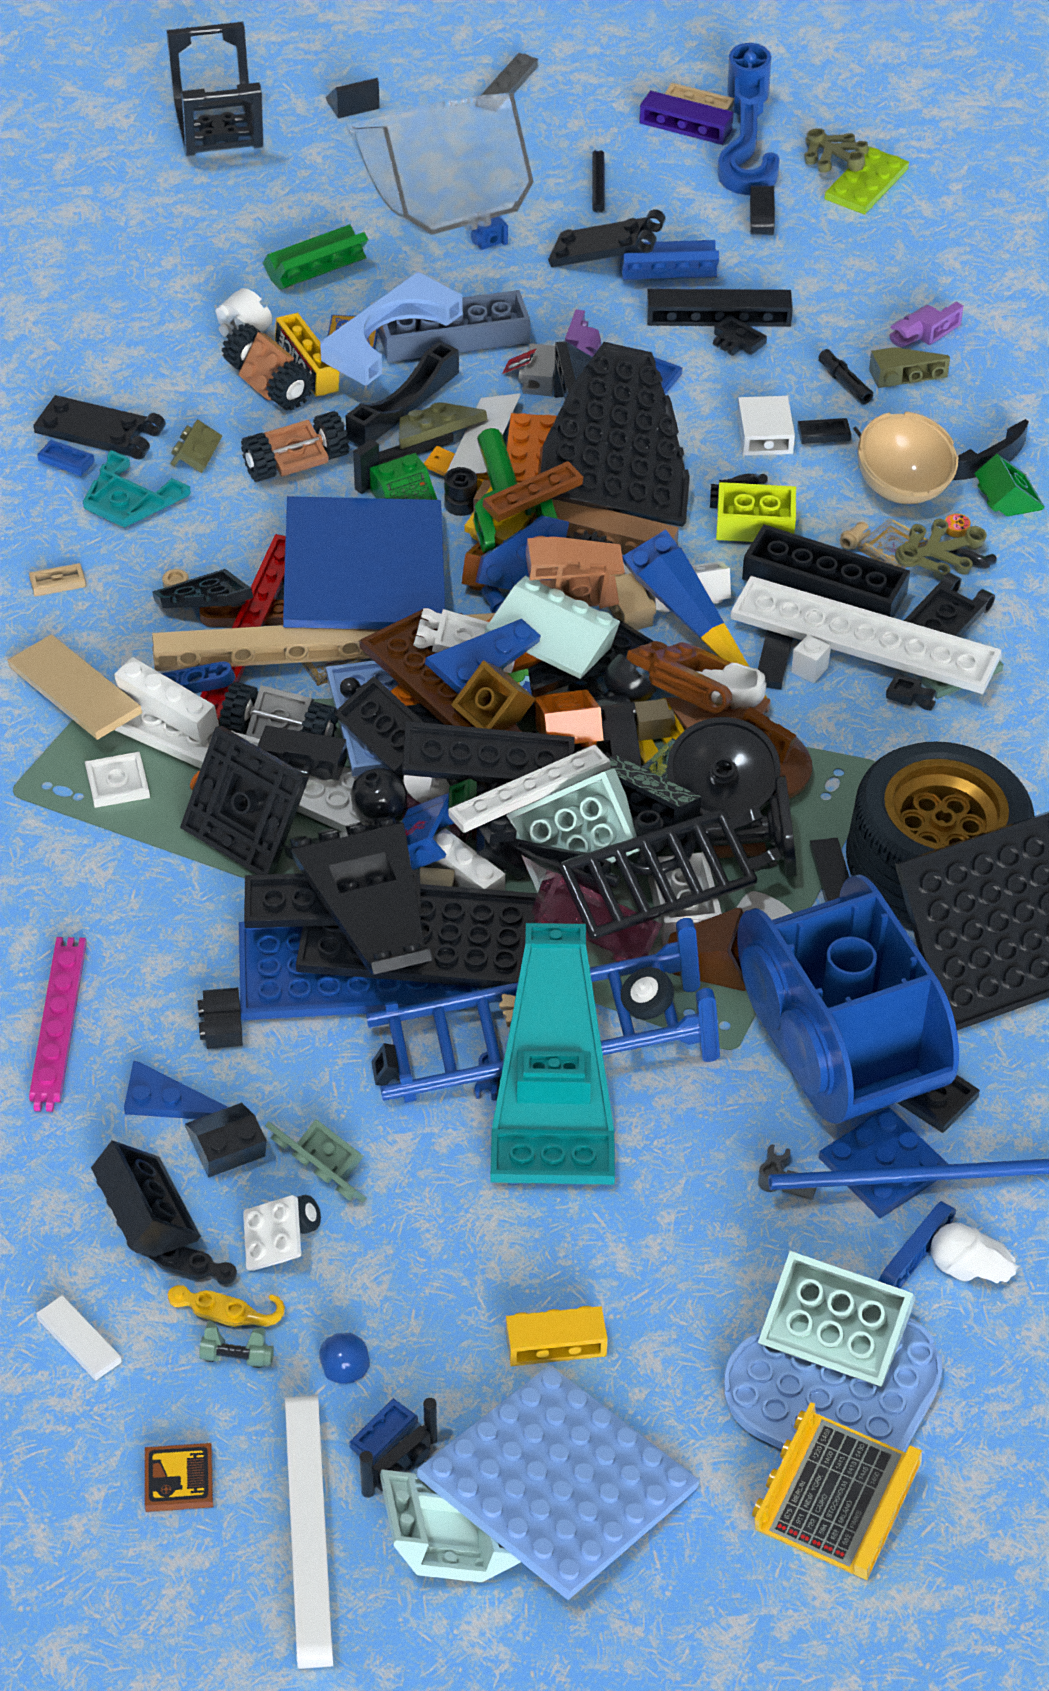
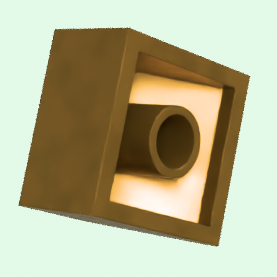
(492, 699)

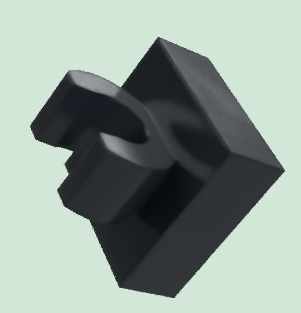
(385, 1065)

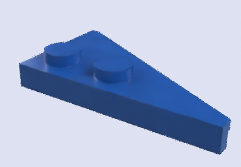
(161, 1096)

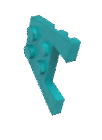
(126, 501)

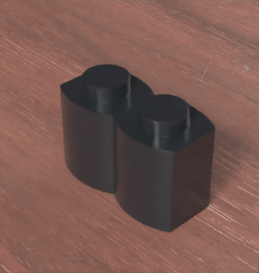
(221, 1018)

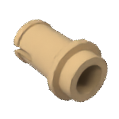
(850, 538)

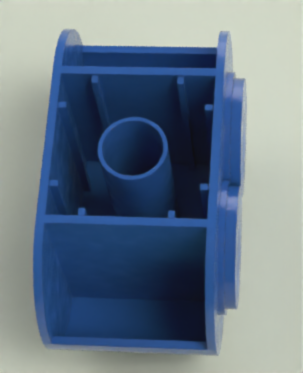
(849, 1002)

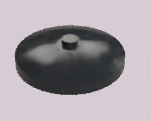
(725, 764)

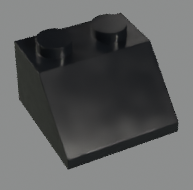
(227, 1139)

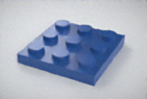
(881, 1143)

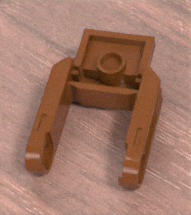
(676, 669)

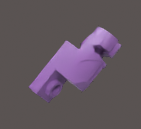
(926, 325)
(581, 335)

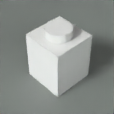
(810, 658)

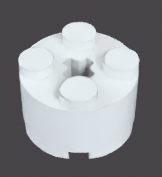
(243, 308)

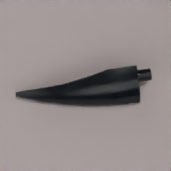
(550, 858)

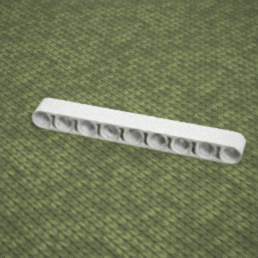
(308, 1533)

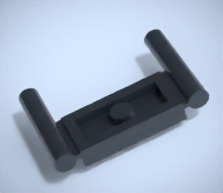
(410, 1451)

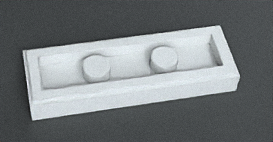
(79, 1337)

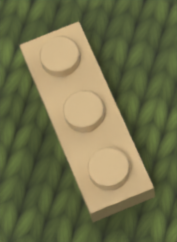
(700, 96)

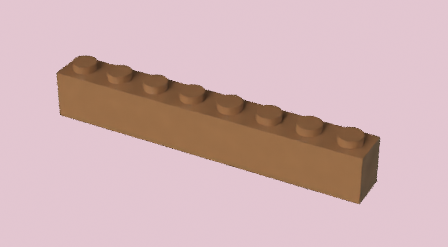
(618, 527)

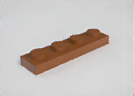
(532, 491)

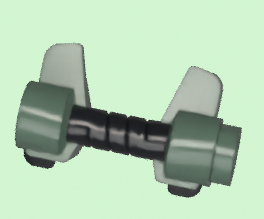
(255, 1352)

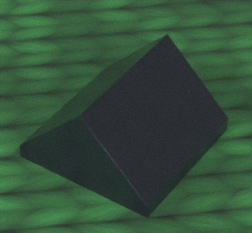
(354, 98)

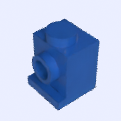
(491, 235)

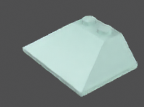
(436, 1535)

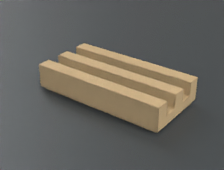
(57, 579)

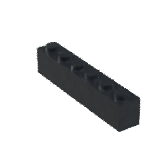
(712, 306)

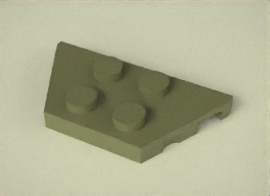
(436, 421)

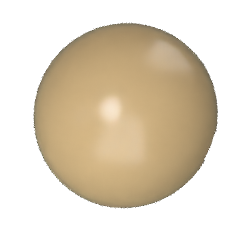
(906, 457)

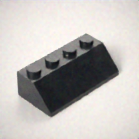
(143, 1200)

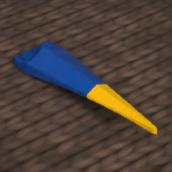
(671, 578)

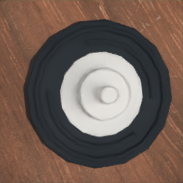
(647, 993)

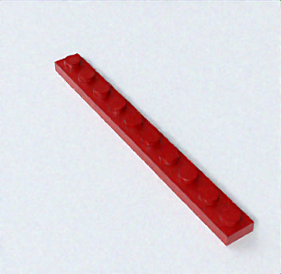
(256, 610)

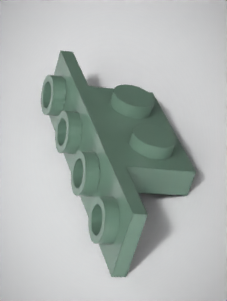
(327, 1152)

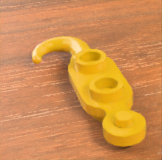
(224, 1308)

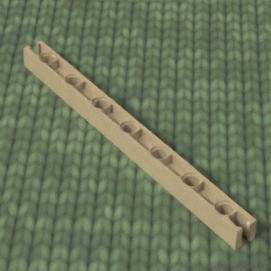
(259, 645)

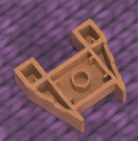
(576, 568)

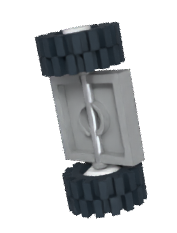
(251, 710)

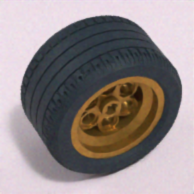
(925, 801)

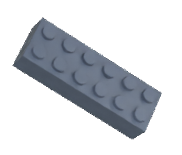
(485, 323)

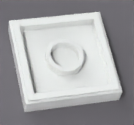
(117, 779)

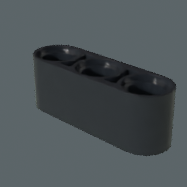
(762, 210)

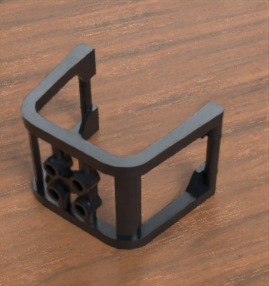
(221, 126)

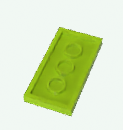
(865, 187)

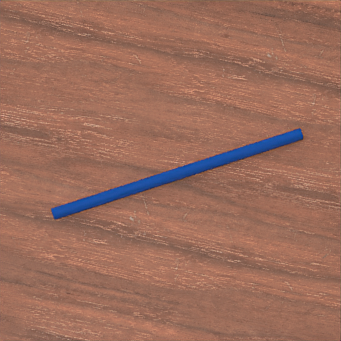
(908, 1174)

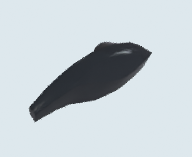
(747, 479)
(978, 560)

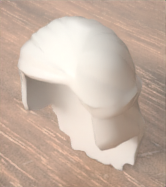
(744, 682)
(969, 1254)

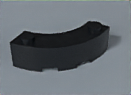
(619, 728)

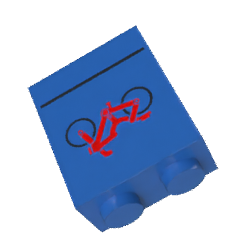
(420, 828)

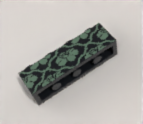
(654, 793)

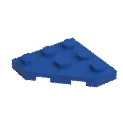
(507, 562)

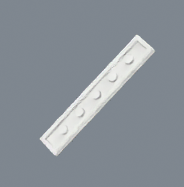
(529, 788)

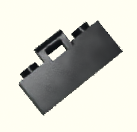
(306, 752)

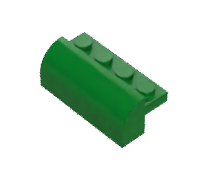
(315, 257)

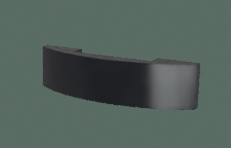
(970, 461)

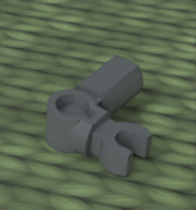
(775, 1165)

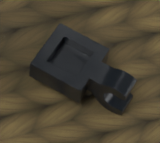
(907, 690)

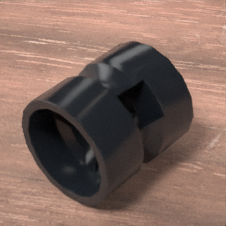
(460, 490)

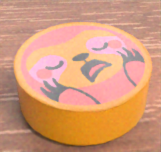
(957, 525)

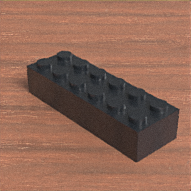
(826, 571)

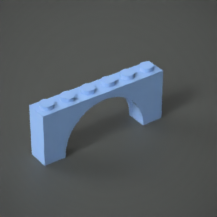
(414, 298)

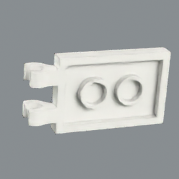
(451, 630)

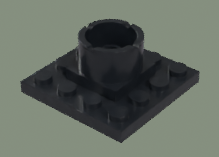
(244, 802)

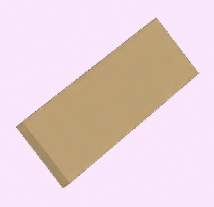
(74, 686)

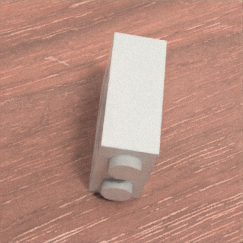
(765, 425)

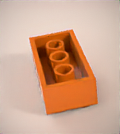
(524, 442)
(570, 715)

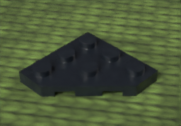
(212, 589)

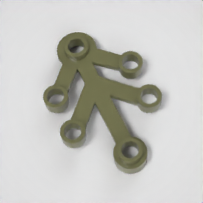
(818, 138)
(911, 555)

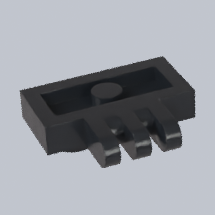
(737, 336)

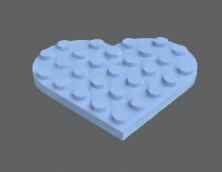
(771, 1388)

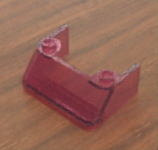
(557, 906)

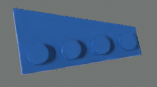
(496, 647)

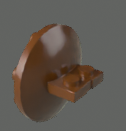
(792, 753)

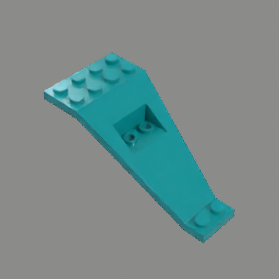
(553, 1085)

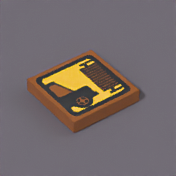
(178, 1477)

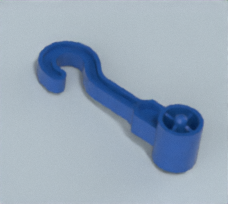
(749, 86)

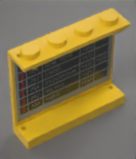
(835, 1493)

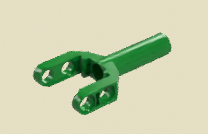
(501, 477)

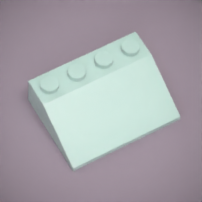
(570, 630)
(577, 819)
(836, 1318)

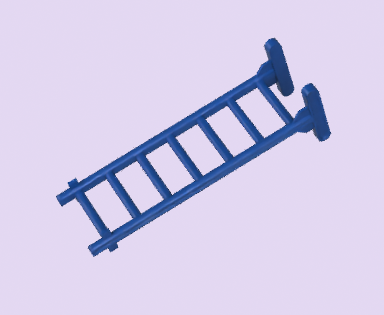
(672, 958)

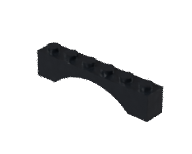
(433, 371)

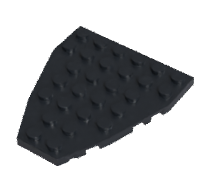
(621, 439)

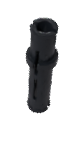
(839, 370)

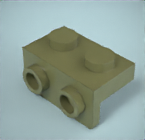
(197, 445)

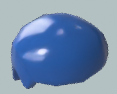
(344, 1358)

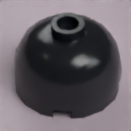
(624, 679)
(378, 794)

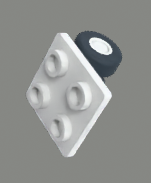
(275, 1230)

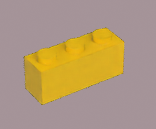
(556, 1335)

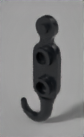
(194, 1265)

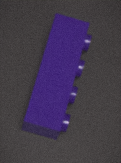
(686, 117)

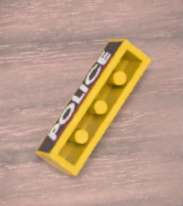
(300, 342)

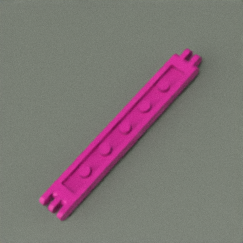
(57, 1023)

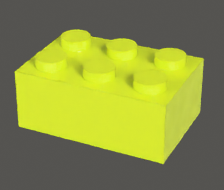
(748, 507)

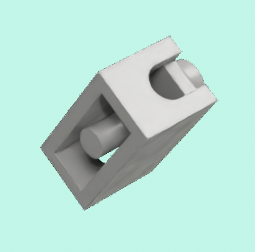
(539, 373)

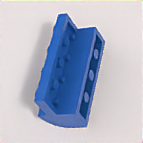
(672, 261)

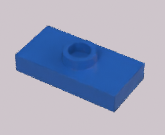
(66, 457)
(384, 1430)

